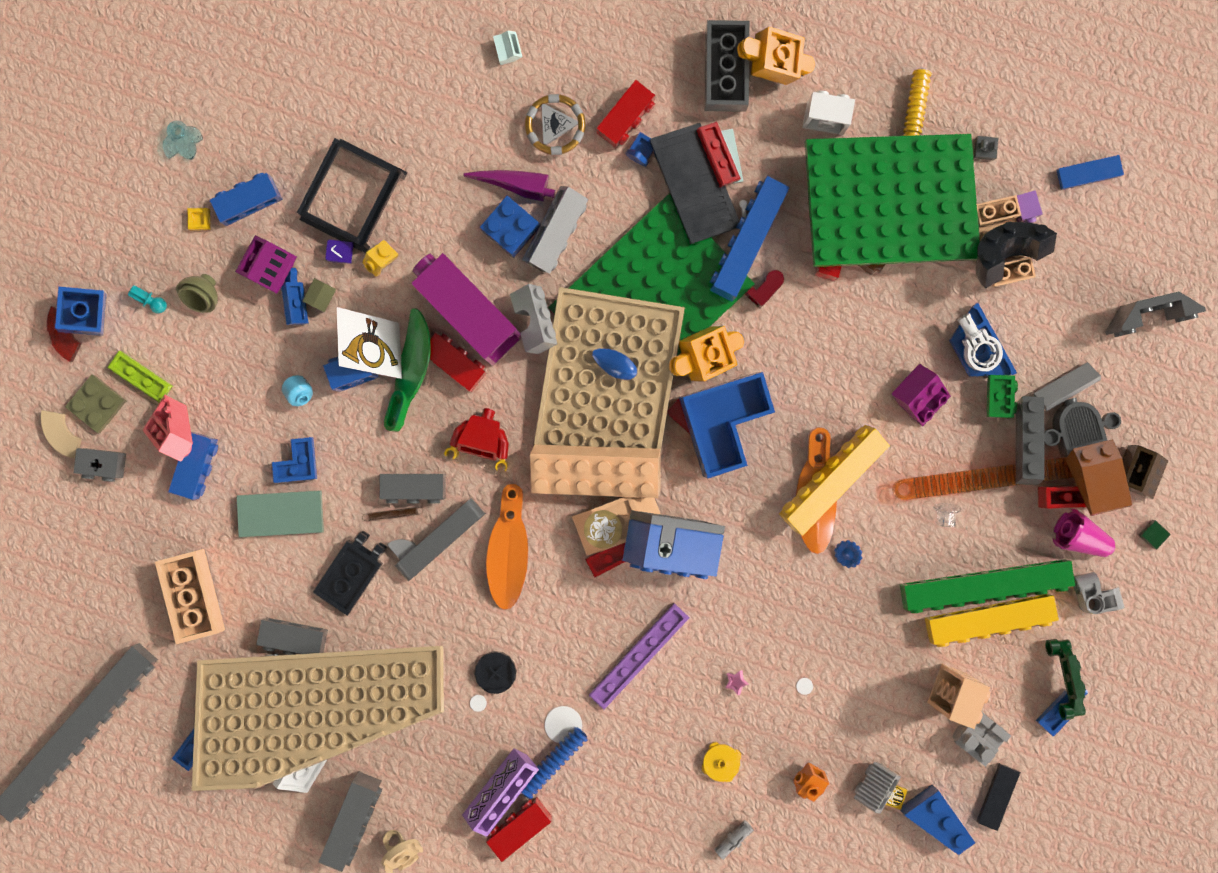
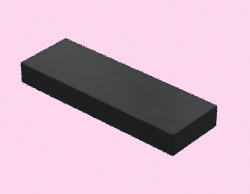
(998, 797)

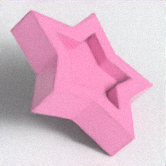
(736, 682)

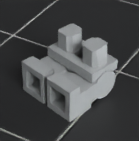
(983, 740)

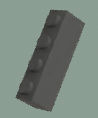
(1030, 440)

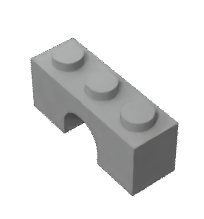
(540, 333)

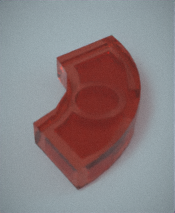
(63, 343)

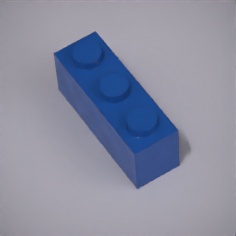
(245, 199)
(193, 469)

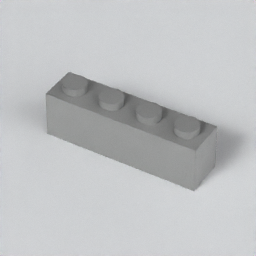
(555, 229)

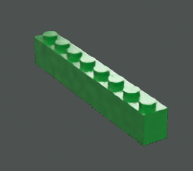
(986, 585)

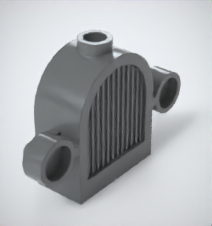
(1078, 425)

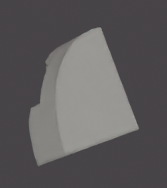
(401, 547)

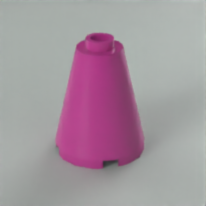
(1082, 535)

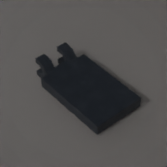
(350, 574)

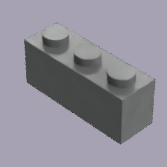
(413, 487)
(291, 637)

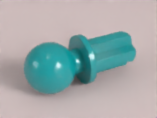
(157, 304)

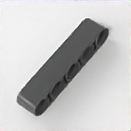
(440, 539)

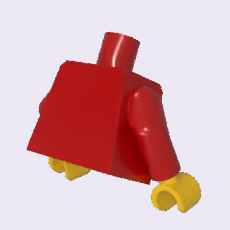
(480, 438)

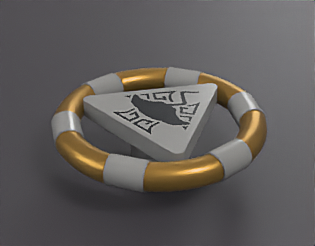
(555, 124)

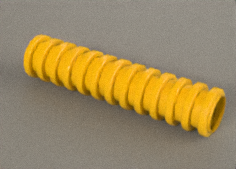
(917, 102)

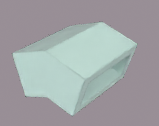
(507, 47)

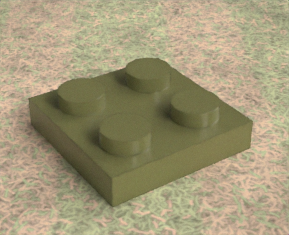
(95, 403)

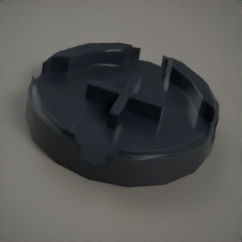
(495, 672)

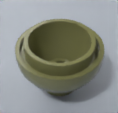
(198, 293)

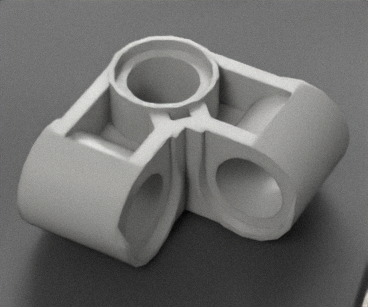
(1088, 587)

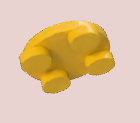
(721, 762)

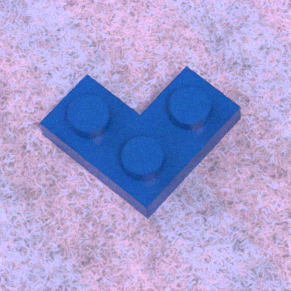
(301, 467)

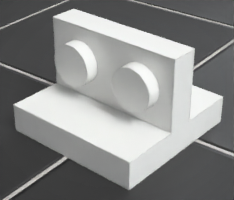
(301, 780)

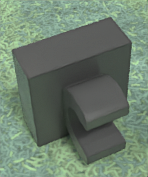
(986, 148)

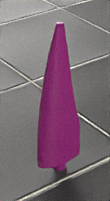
(525, 184)

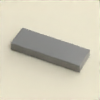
(1068, 385)

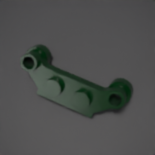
(1071, 673)

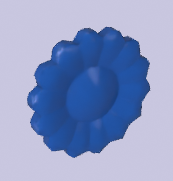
(848, 554)

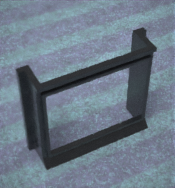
(361, 240)

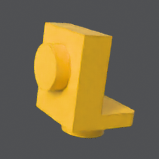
(379, 258)

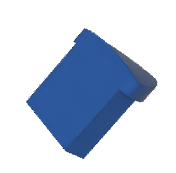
(640, 150)

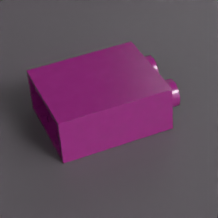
(465, 307)

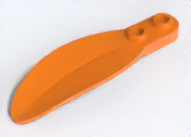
(820, 533)
(508, 551)

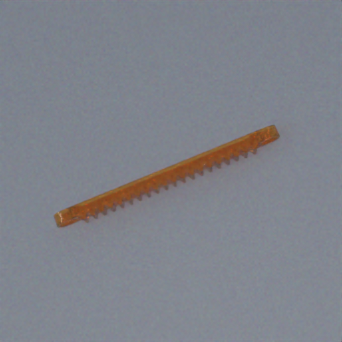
(975, 479)

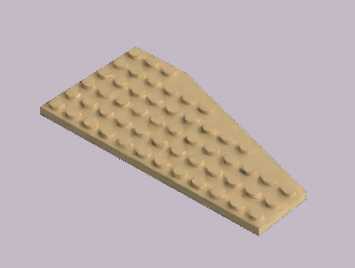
(294, 711)

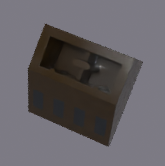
(1143, 470)

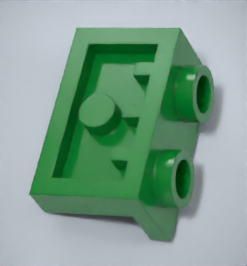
(1001, 396)

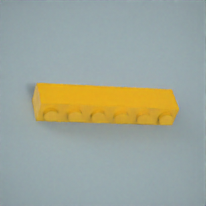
(833, 479)
(991, 619)

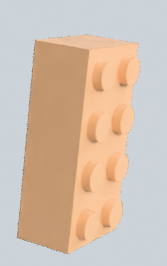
(189, 596)
(959, 696)

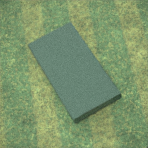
(280, 513)

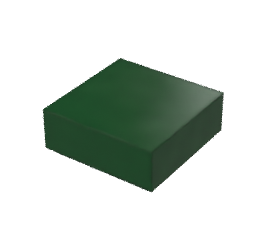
(1154, 534)

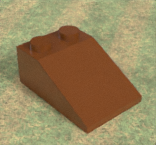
(1100, 477)

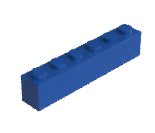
(749, 238)

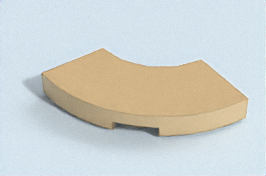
(58, 434)

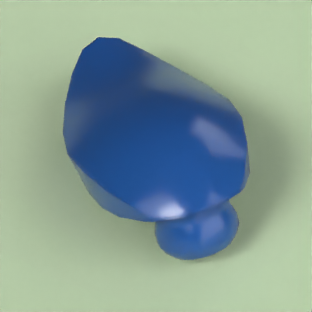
(615, 363)

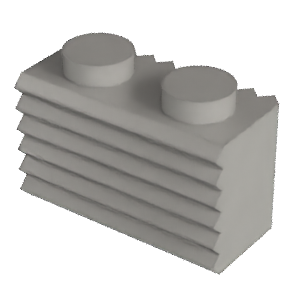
(876, 787)

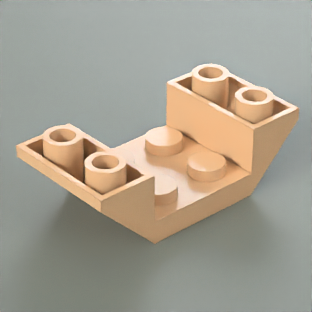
(996, 213)
(622, 509)

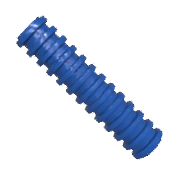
(555, 760)

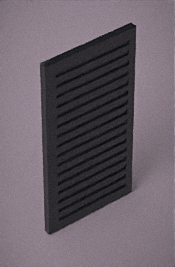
(699, 200)

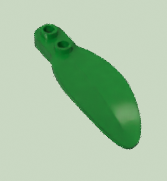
(414, 366)

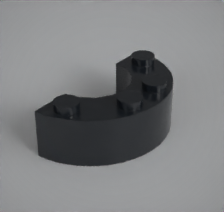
(1008, 241)

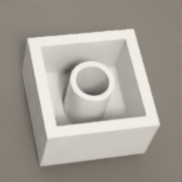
(828, 112)

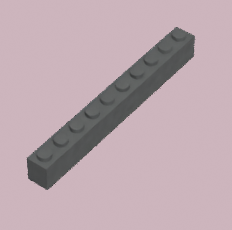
(74, 733)

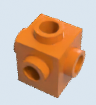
(810, 782)

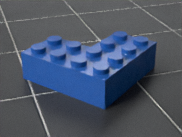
(714, 416)

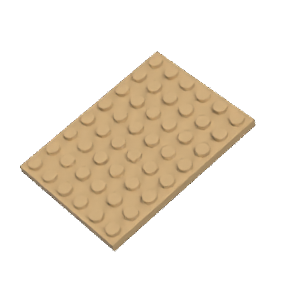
(583, 401)

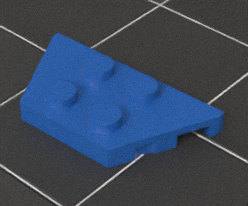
(983, 352)

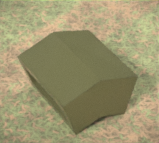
(319, 295)

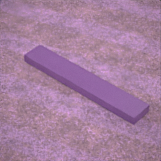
(639, 656)

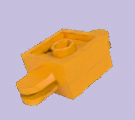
(772, 47)
(707, 353)

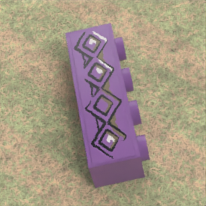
(500, 792)

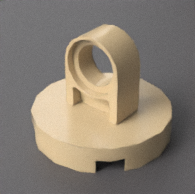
(400, 855)

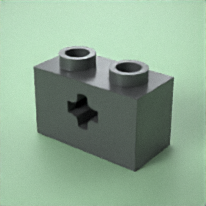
(87, 464)

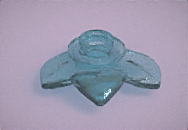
(182, 143)

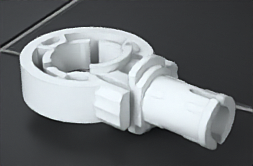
(982, 338)

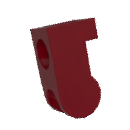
(771, 284)

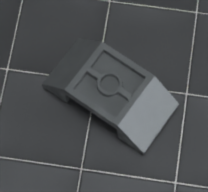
(1175, 306)

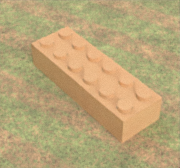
(595, 471)

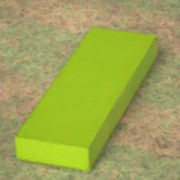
(139, 376)

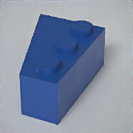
(937, 818)

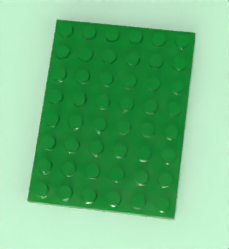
(892, 199)
(662, 267)

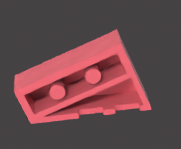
(170, 429)

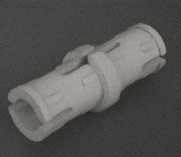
(734, 839)

